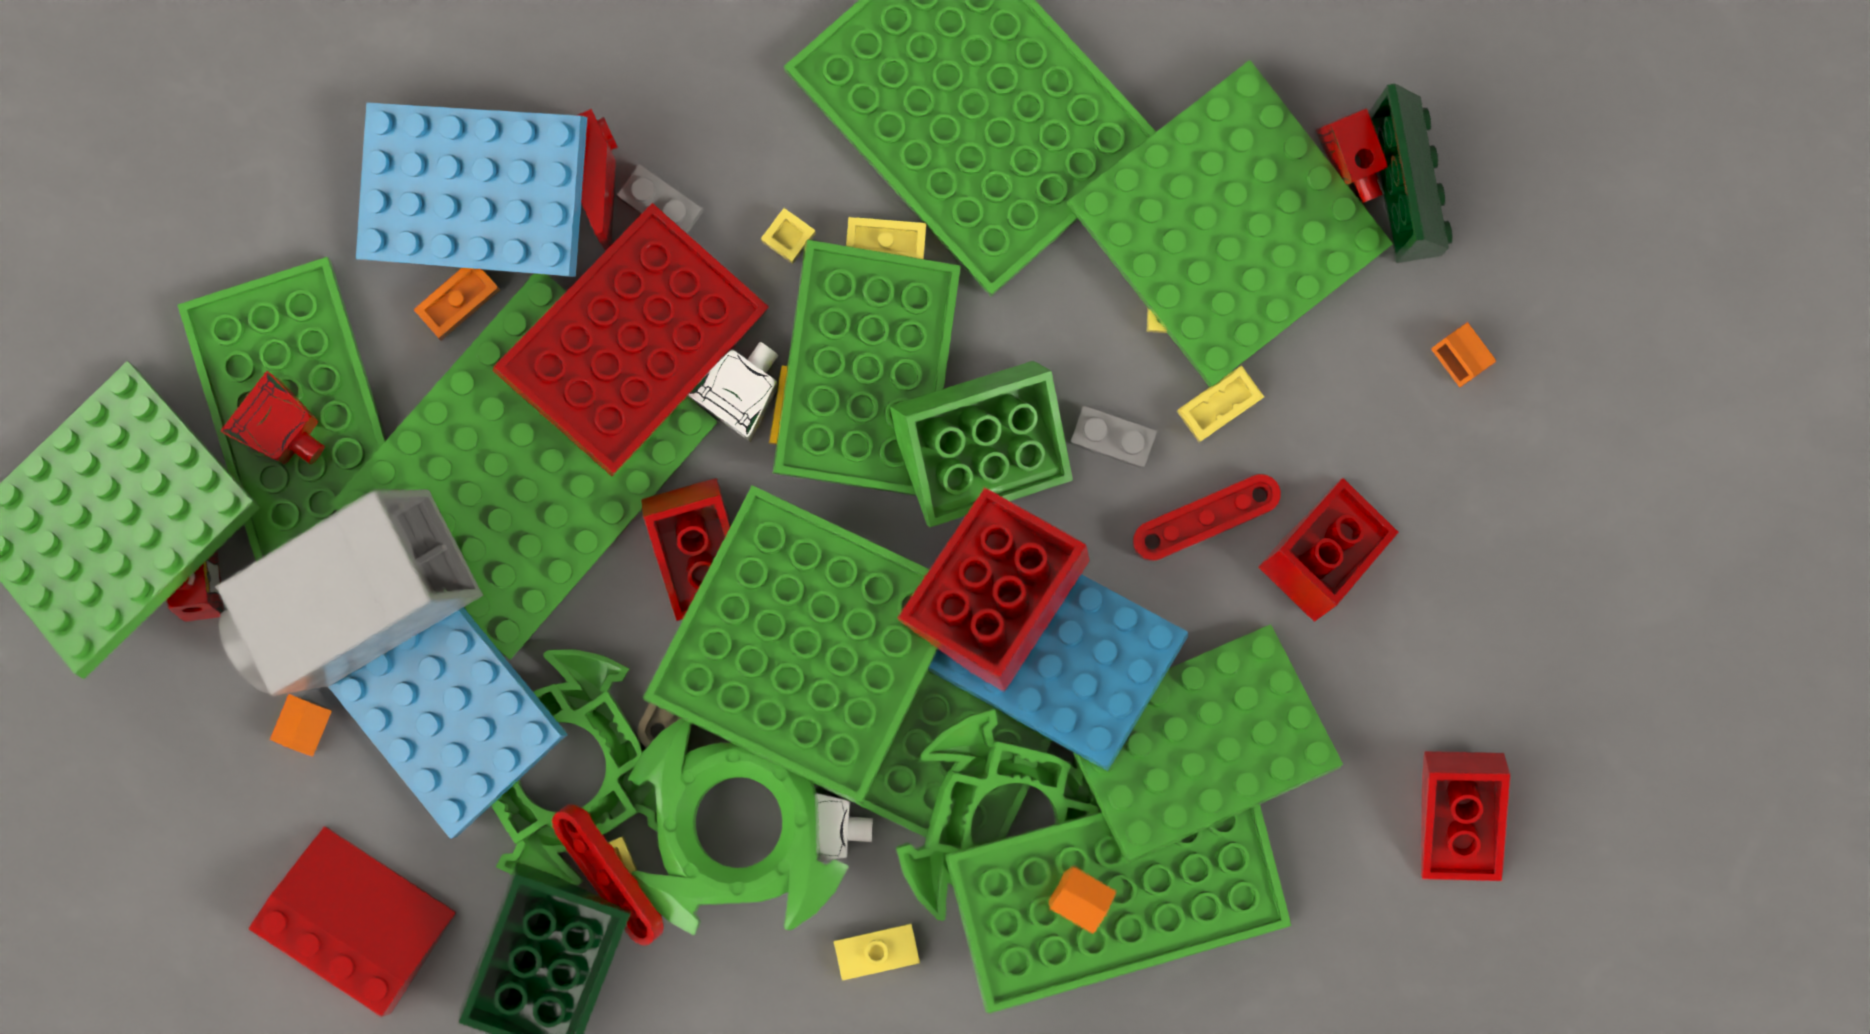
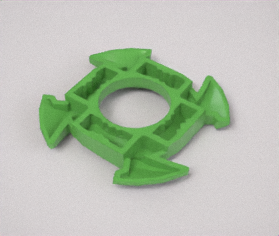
(589, 704)
(978, 769)
(694, 875)

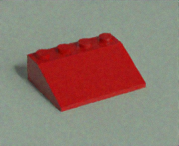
(995, 588)
(353, 921)

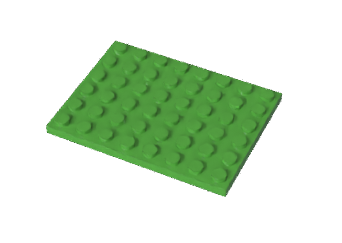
(972, 119)
(512, 485)

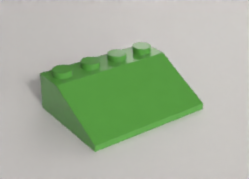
(983, 434)

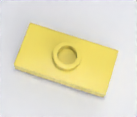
(1220, 404)
(876, 951)

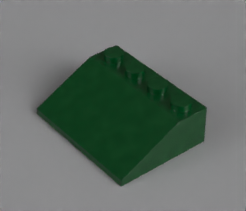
(1409, 181)
(543, 957)

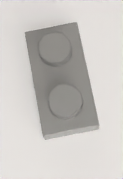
(646, 188)
(1113, 437)

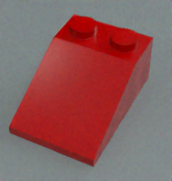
(599, 177)
(686, 535)
(1328, 550)
(1464, 815)

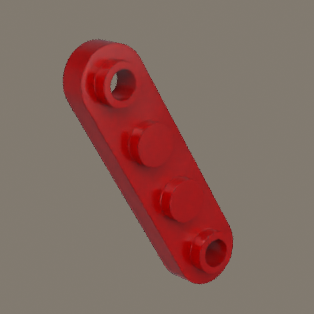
(1206, 517)
(607, 872)

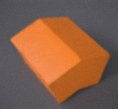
(1463, 354)
(300, 725)
(1081, 899)

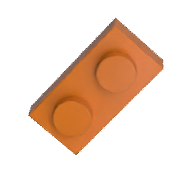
(456, 300)

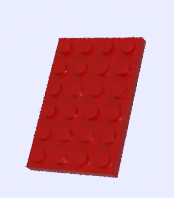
(630, 339)

